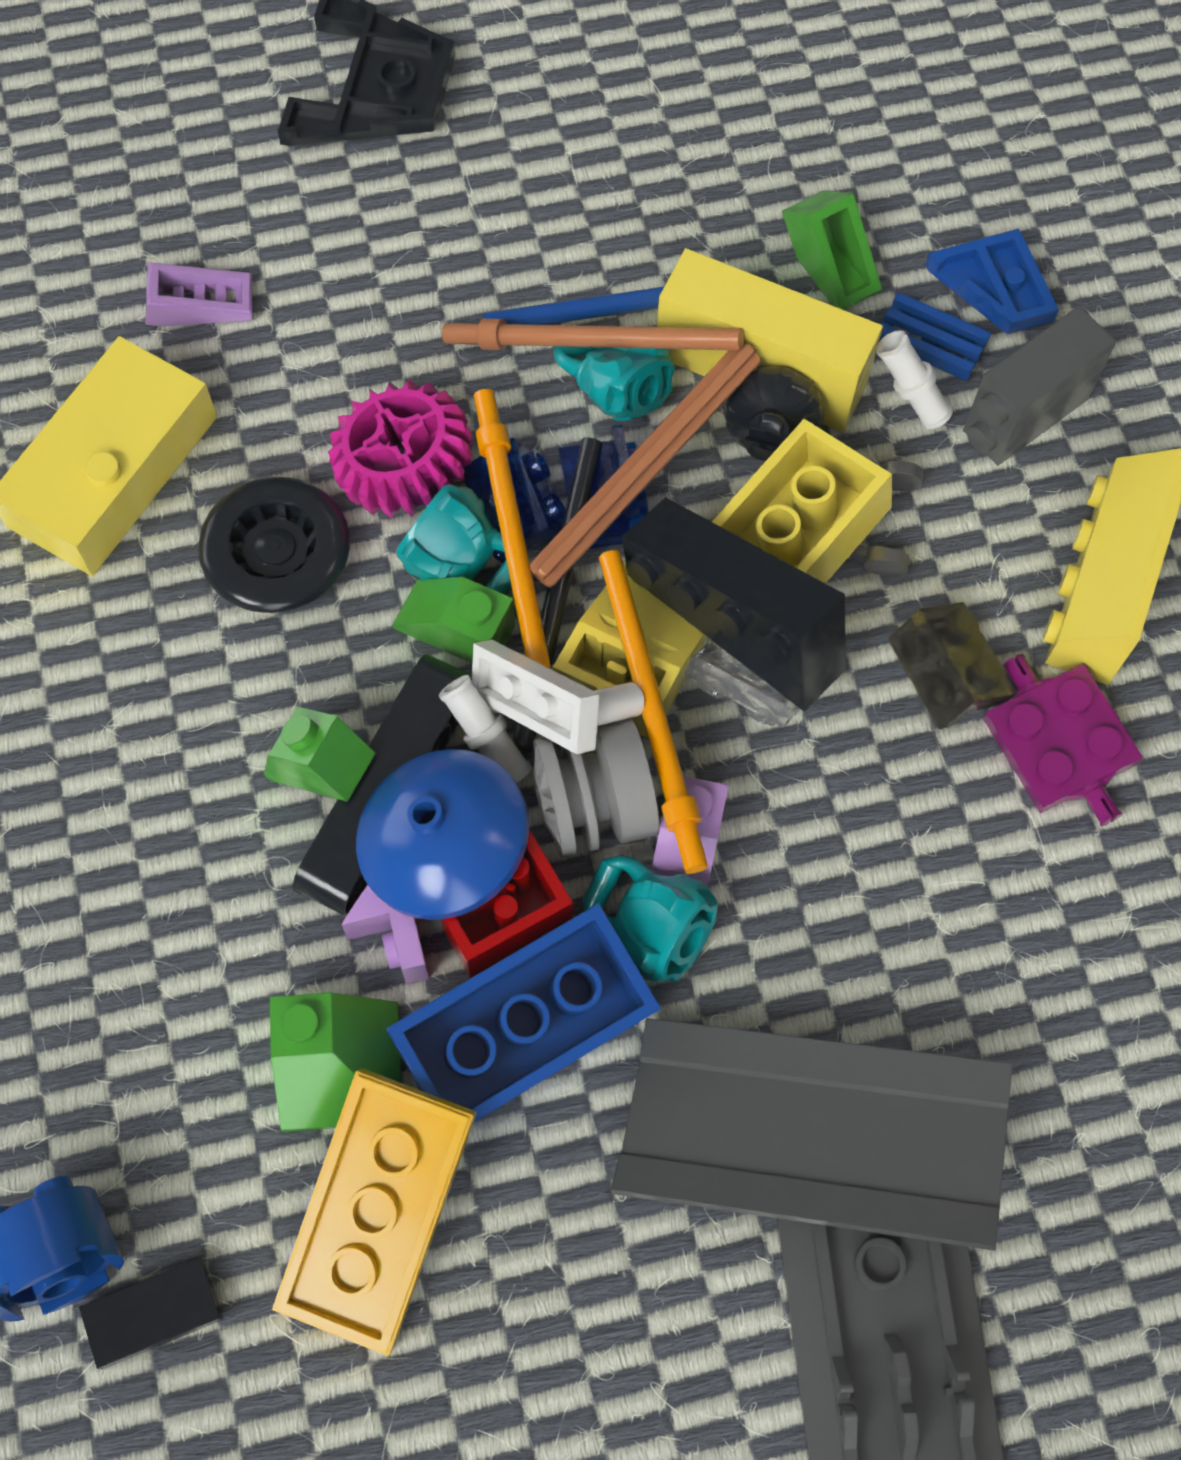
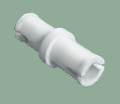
(914, 379)
(483, 728)

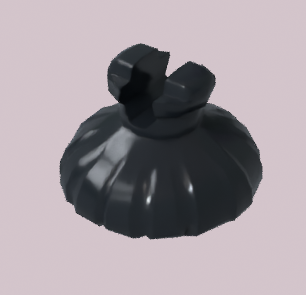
(770, 408)

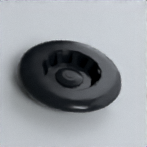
(277, 553)

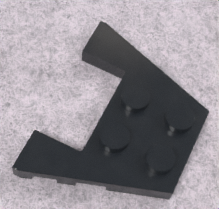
(390, 86)

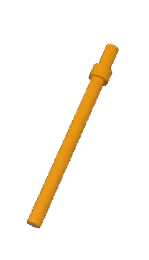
(494, 445)
(680, 809)

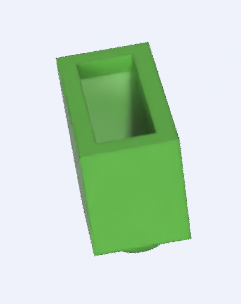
(833, 246)
(455, 615)
(318, 755)

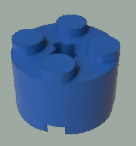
(54, 1248)

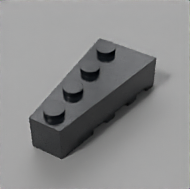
(742, 599)

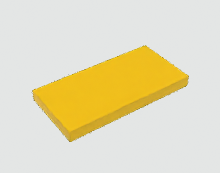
(374, 1211)

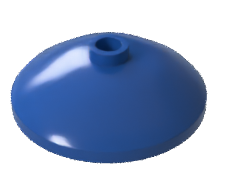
(458, 855)

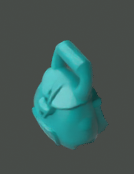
(620, 380)
(453, 540)
(658, 918)

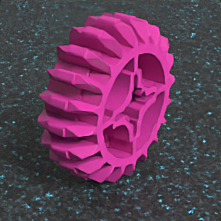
(367, 452)

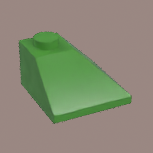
(319, 1047)

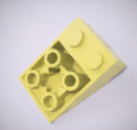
(598, 659)

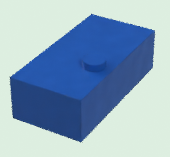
(525, 1016)

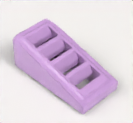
(180, 279)

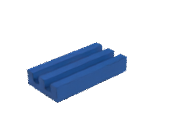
(937, 330)

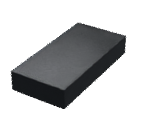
(150, 1313)

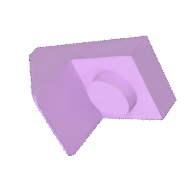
(401, 946)

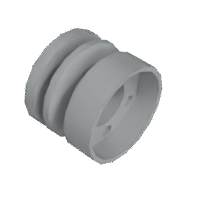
(595, 788)

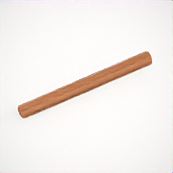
(643, 465)

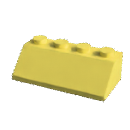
(1116, 564)

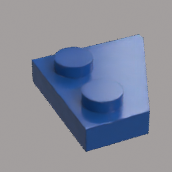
(997, 280)

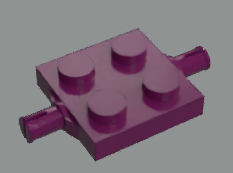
(1062, 739)

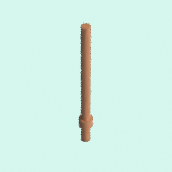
(497, 334)

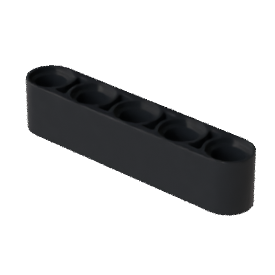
(411, 728)

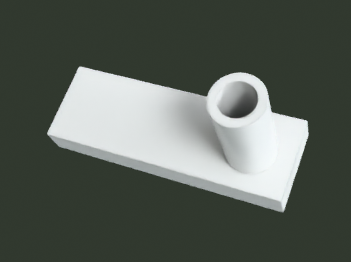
(547, 699)

